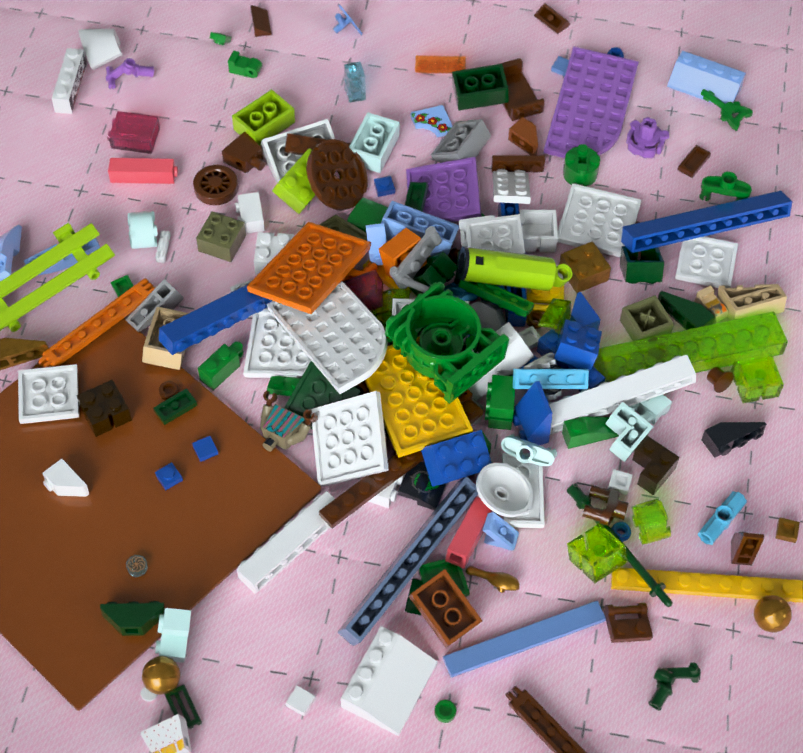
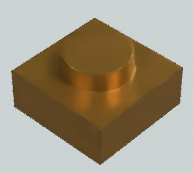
(787, 530)

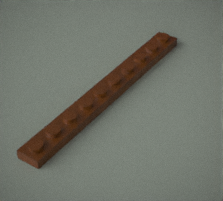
(373, 484)

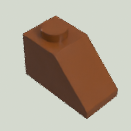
(524, 136)

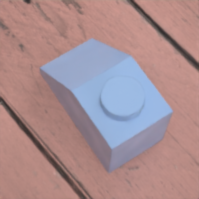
(377, 237)

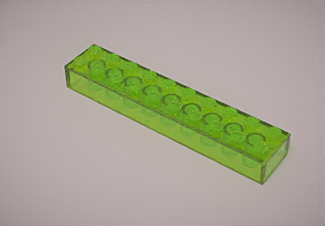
(706, 346)

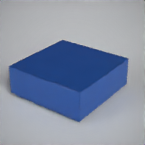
(205, 448)

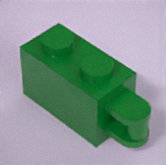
(220, 365)

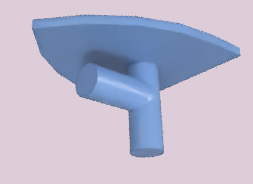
(344, 22)

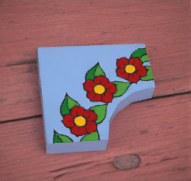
(433, 119)

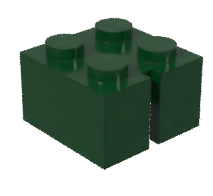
(438, 269)
(647, 270)

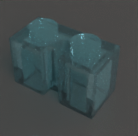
(354, 82)

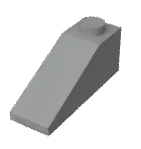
(162, 296)

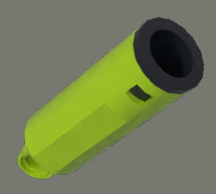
(510, 269)

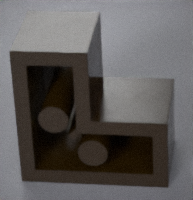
(657, 464)

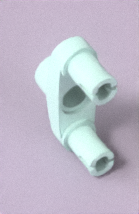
(539, 455)

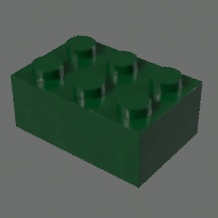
(480, 87)

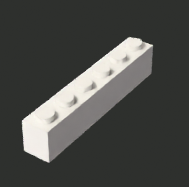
(285, 545)

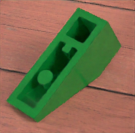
(586, 431)

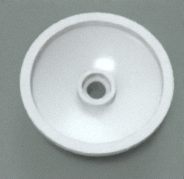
(504, 489)

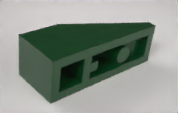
(685, 312)

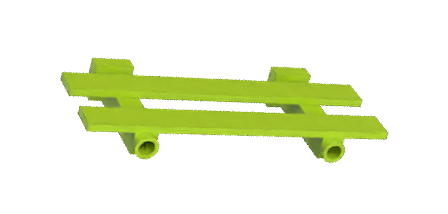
(68, 243)

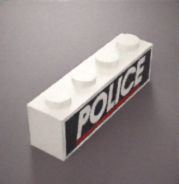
(69, 81)

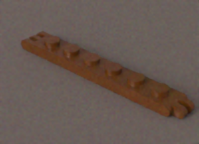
(542, 722)

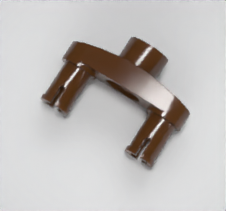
(614, 508)

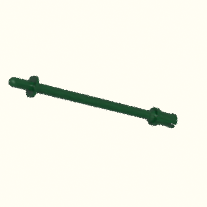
(657, 589)

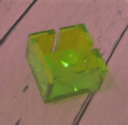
(757, 378)
(602, 555)

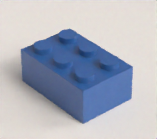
(456, 458)

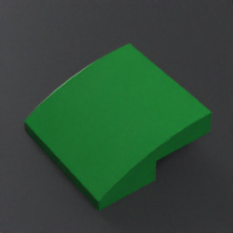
(366, 213)

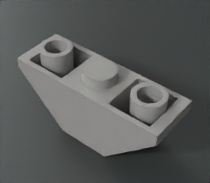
(489, 314)

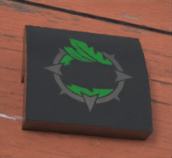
(418, 487)

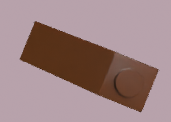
(745, 547)

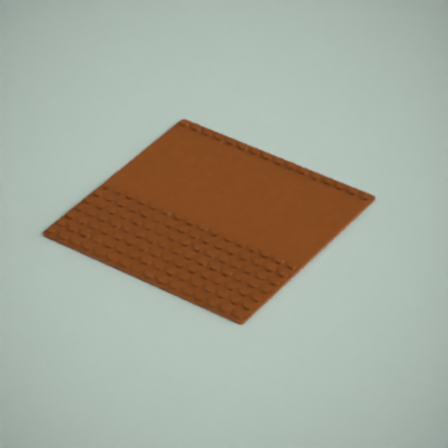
(73, 550)

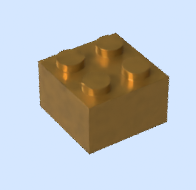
(587, 266)

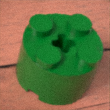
(581, 166)

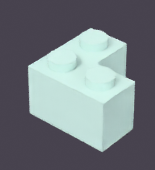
(630, 428)
(174, 630)

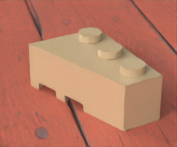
(752, 300)

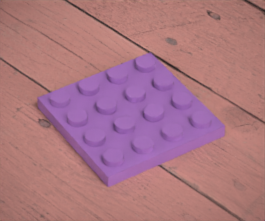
(451, 189)

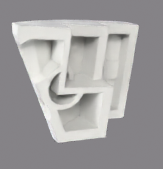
(100, 46)

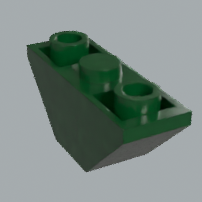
(132, 617)

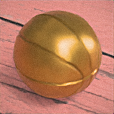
(772, 613)
(161, 675)

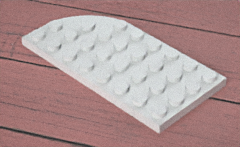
(337, 337)

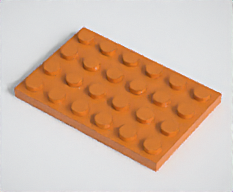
(309, 267)

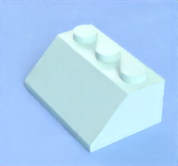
(375, 140)

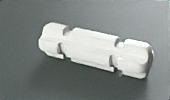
(163, 245)

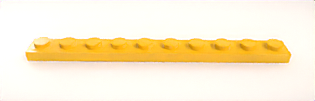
(710, 584)

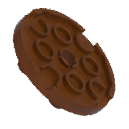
(324, 162)

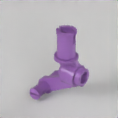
(127, 67)

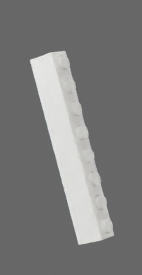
(628, 389)

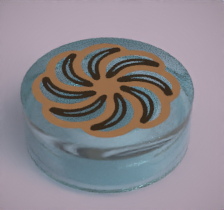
(136, 565)

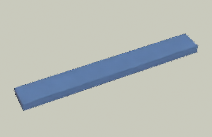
(523, 639)

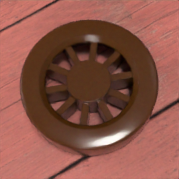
(216, 189)

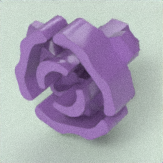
(646, 137)

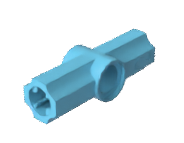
(716, 525)

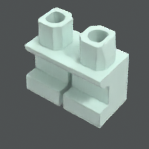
(653, 408)

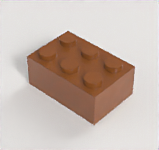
(445, 608)

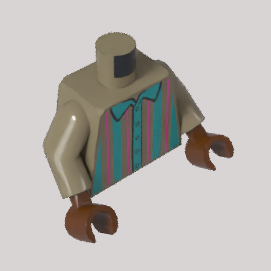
(282, 426)

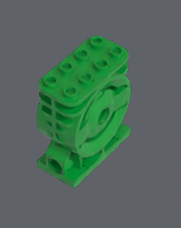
(445, 362)

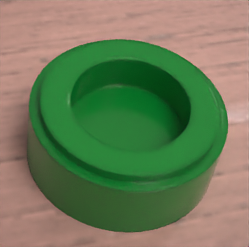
(445, 711)

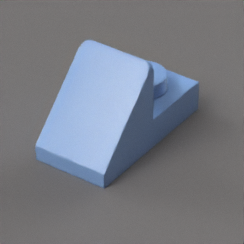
(499, 532)

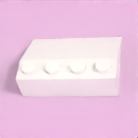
(273, 147)
(388, 681)

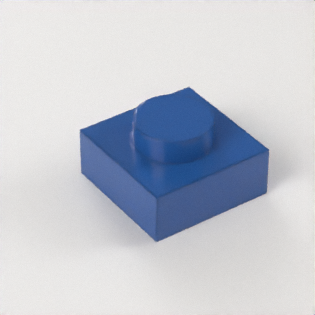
(384, 186)
(168, 476)

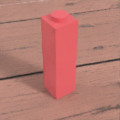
(142, 170)
(468, 534)

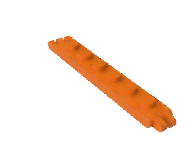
(96, 325)

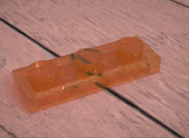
(439, 64)

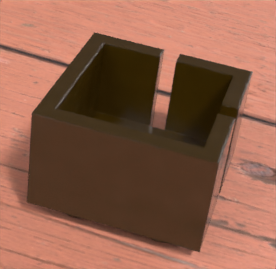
(102, 402)

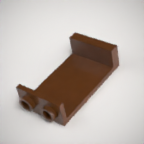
(521, 97)

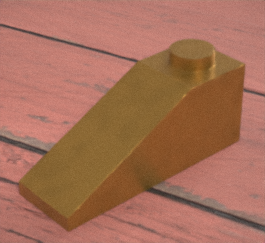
(19, 351)

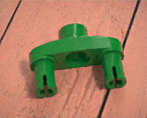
(725, 185)

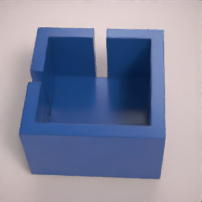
(577, 345)

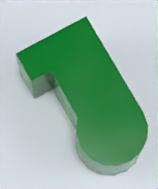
(243, 65)

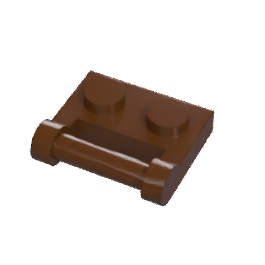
(628, 629)

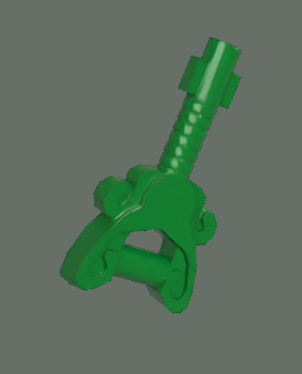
(728, 109)

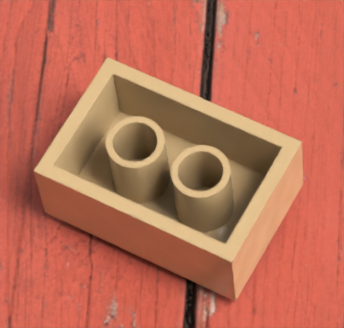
(153, 350)

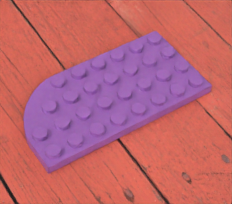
(591, 102)

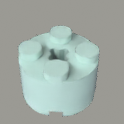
(142, 229)

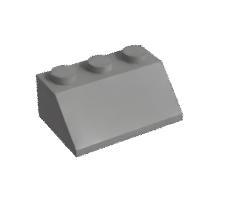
(462, 141)

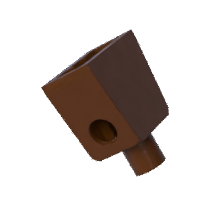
(243, 154)

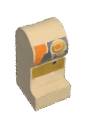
(709, 300)

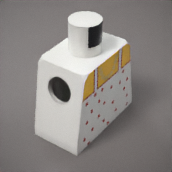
(168, 736)

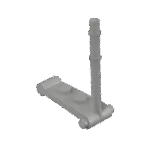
(406, 271)

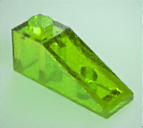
(556, 314)

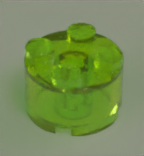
(651, 520)

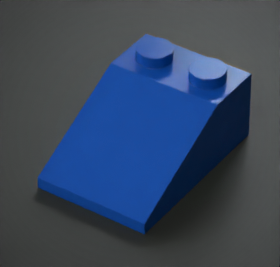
(533, 416)

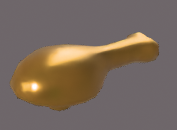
(501, 580)

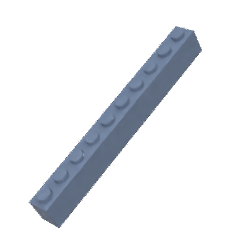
(408, 562)

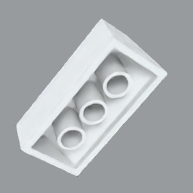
(516, 357)

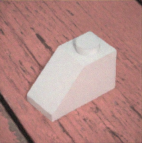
(64, 480)

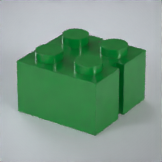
(500, 402)

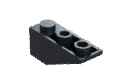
(728, 435)

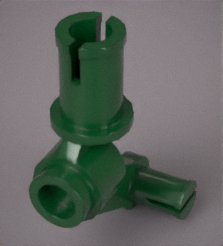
(665, 679)

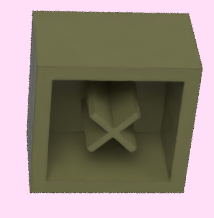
(221, 236)
(646, 319)

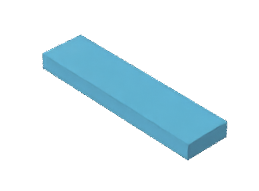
(551, 378)

